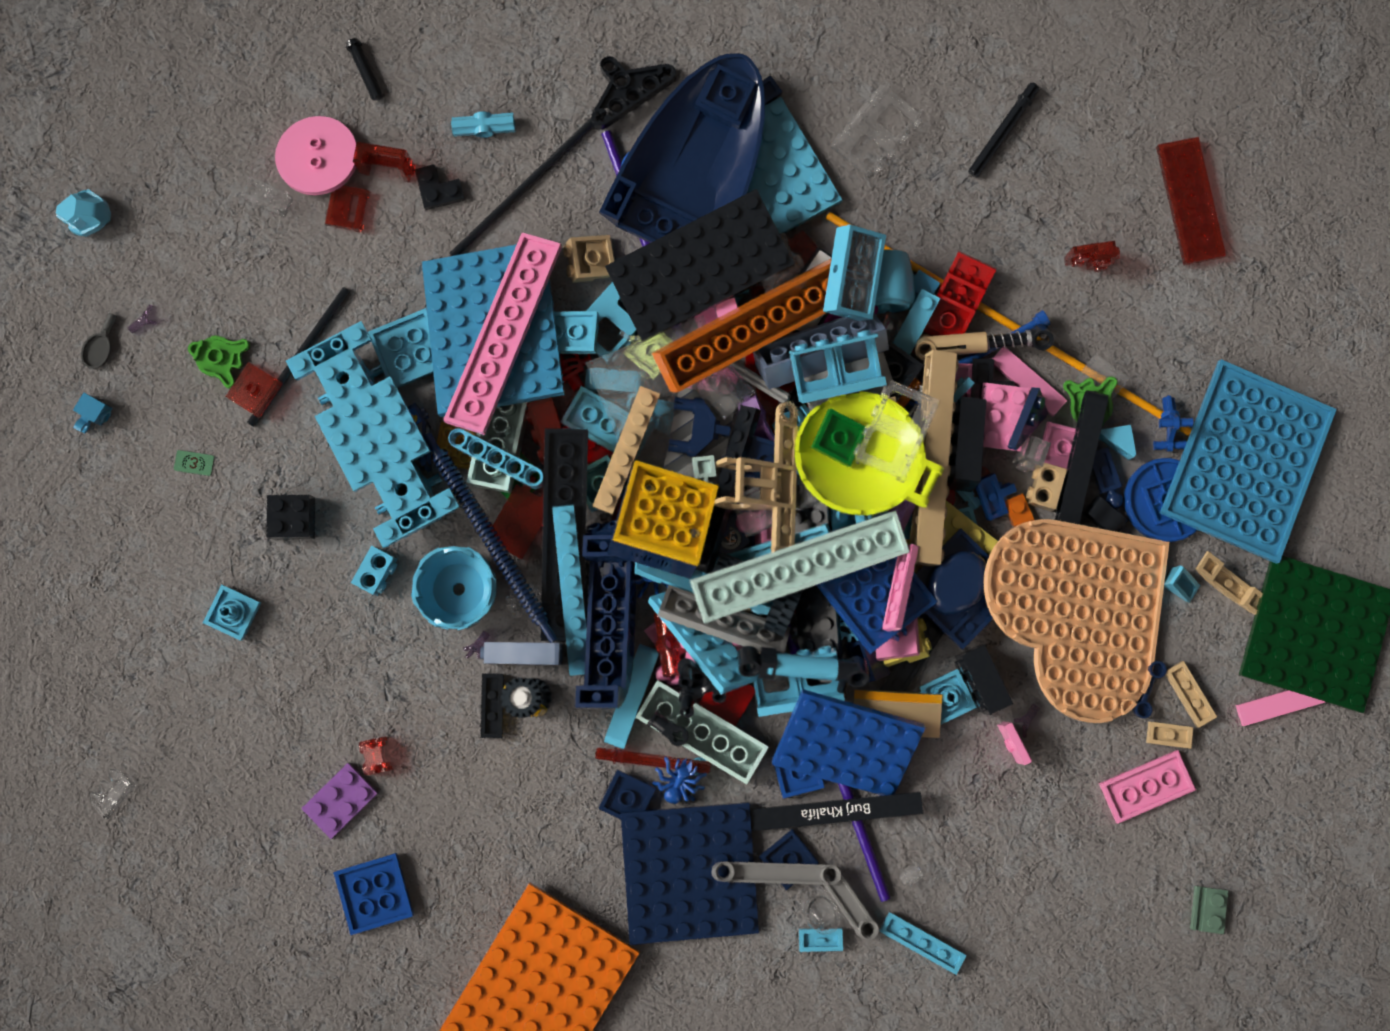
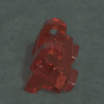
(373, 756)

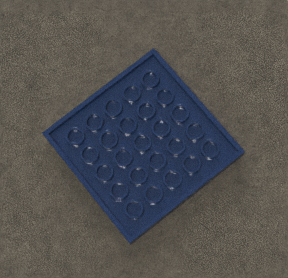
(671, 878)

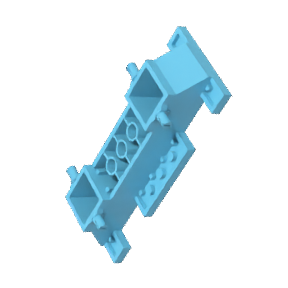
(373, 434)

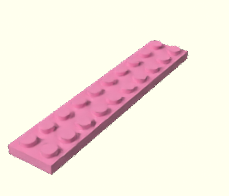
(502, 333)

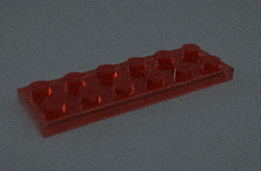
(1191, 201)

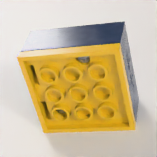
(663, 519)

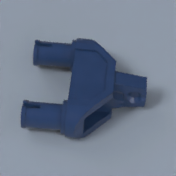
(704, 429)

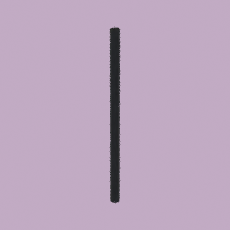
(309, 341)

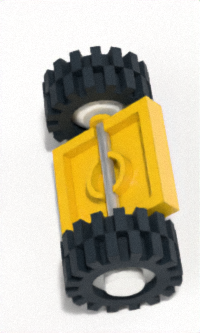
(526, 697)

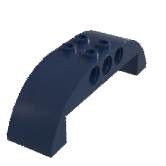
(609, 627)

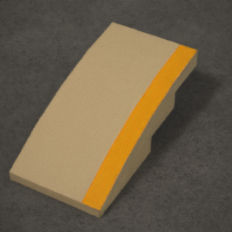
(910, 705)

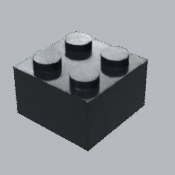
(290, 517)

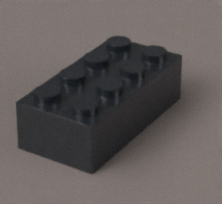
(967, 444)

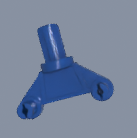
(1171, 419)

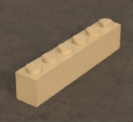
(626, 450)

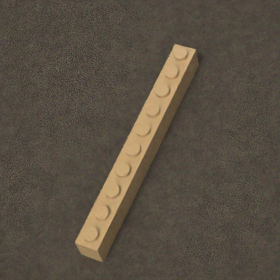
(928, 522)

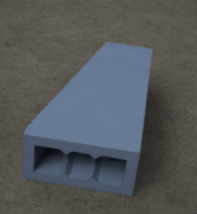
(522, 653)

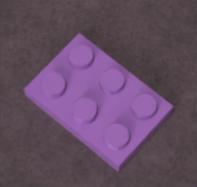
(339, 800)

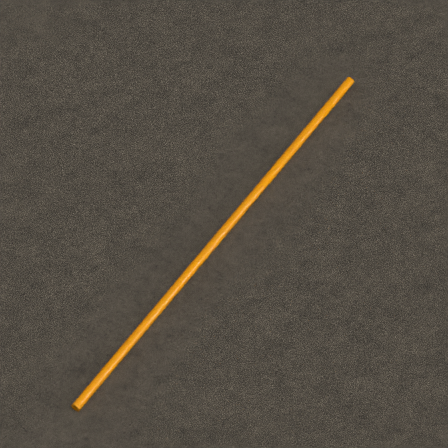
(1013, 326)

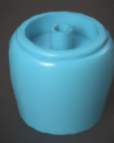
(896, 283)

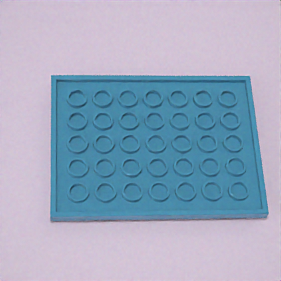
(457, 303)
(1248, 461)

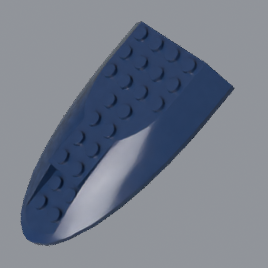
(692, 151)

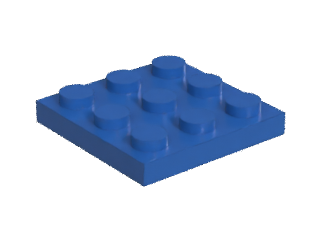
(373, 893)

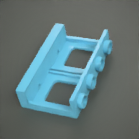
(608, 308)
(838, 380)
(785, 700)

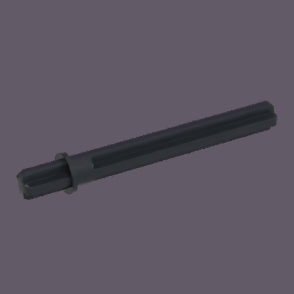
(1024, 100)

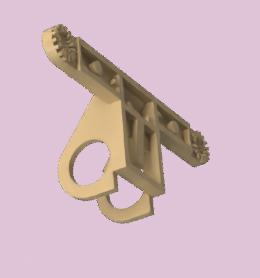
(776, 480)

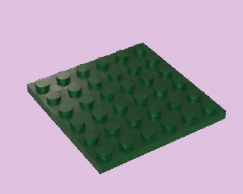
(1317, 633)

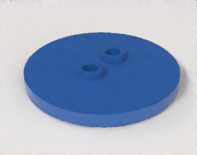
(1145, 498)

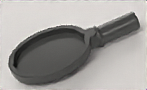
(98, 346)

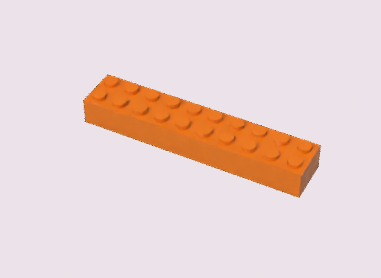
(744, 329)

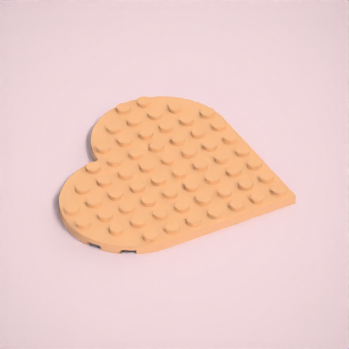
(1085, 607)

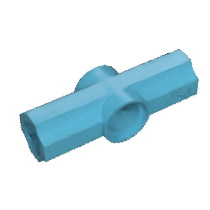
(483, 124)

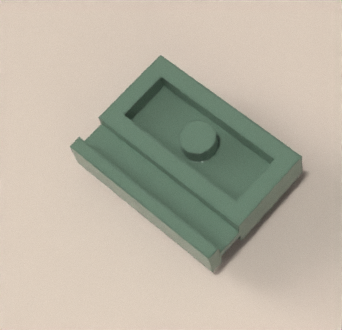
(1209, 909)

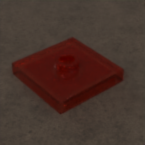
(253, 390)

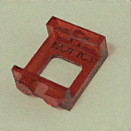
(369, 154)

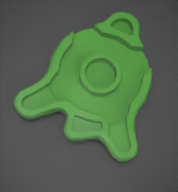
(218, 357)
(1077, 390)

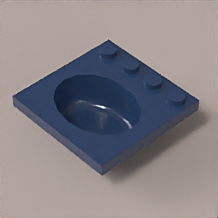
(958, 589)

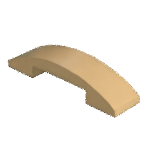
(1228, 583)

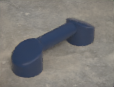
(1143, 708)

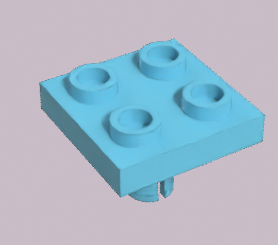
(232, 612)
(955, 698)

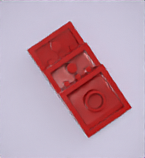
(960, 295)

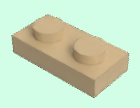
(1169, 735)

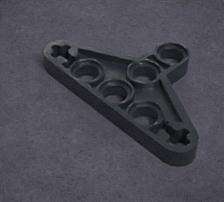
(635, 83)

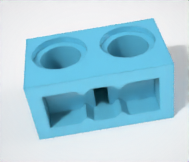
(369, 567)

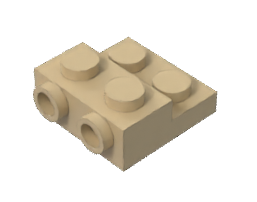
(588, 257)

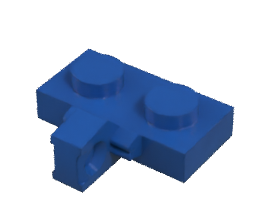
(993, 496)

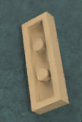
(1190, 694)

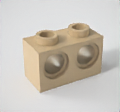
(1051, 489)

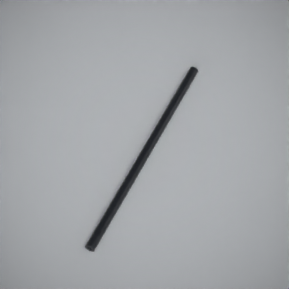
(522, 188)

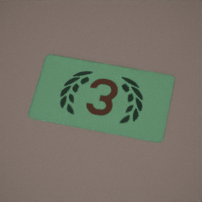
(193, 462)

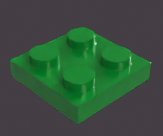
(838, 437)

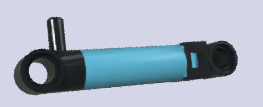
(771, 663)

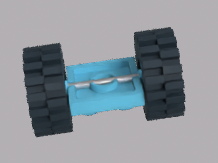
(781, 608)

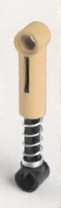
(981, 342)

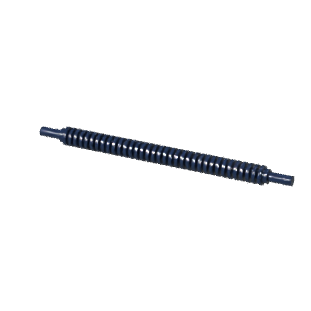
(471, 507)

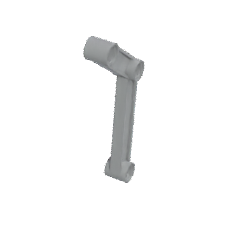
(804, 874)

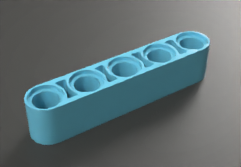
(490, 451)
(625, 715)

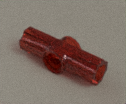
(668, 656)

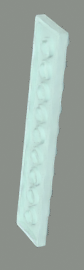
(799, 566)

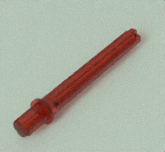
(623, 756)

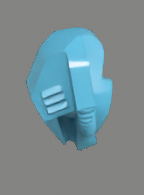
(84, 212)

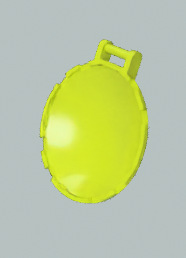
(860, 487)

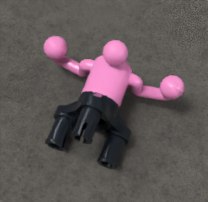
(693, 683)

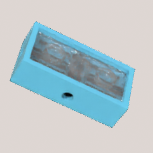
(854, 273)

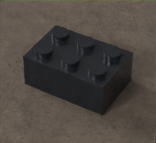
(983, 680)

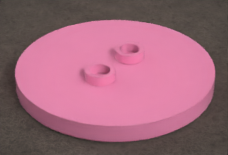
(316, 155)

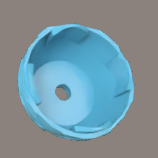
(435, 583)

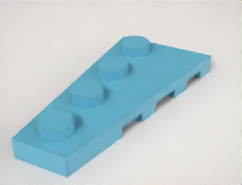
(671, 579)

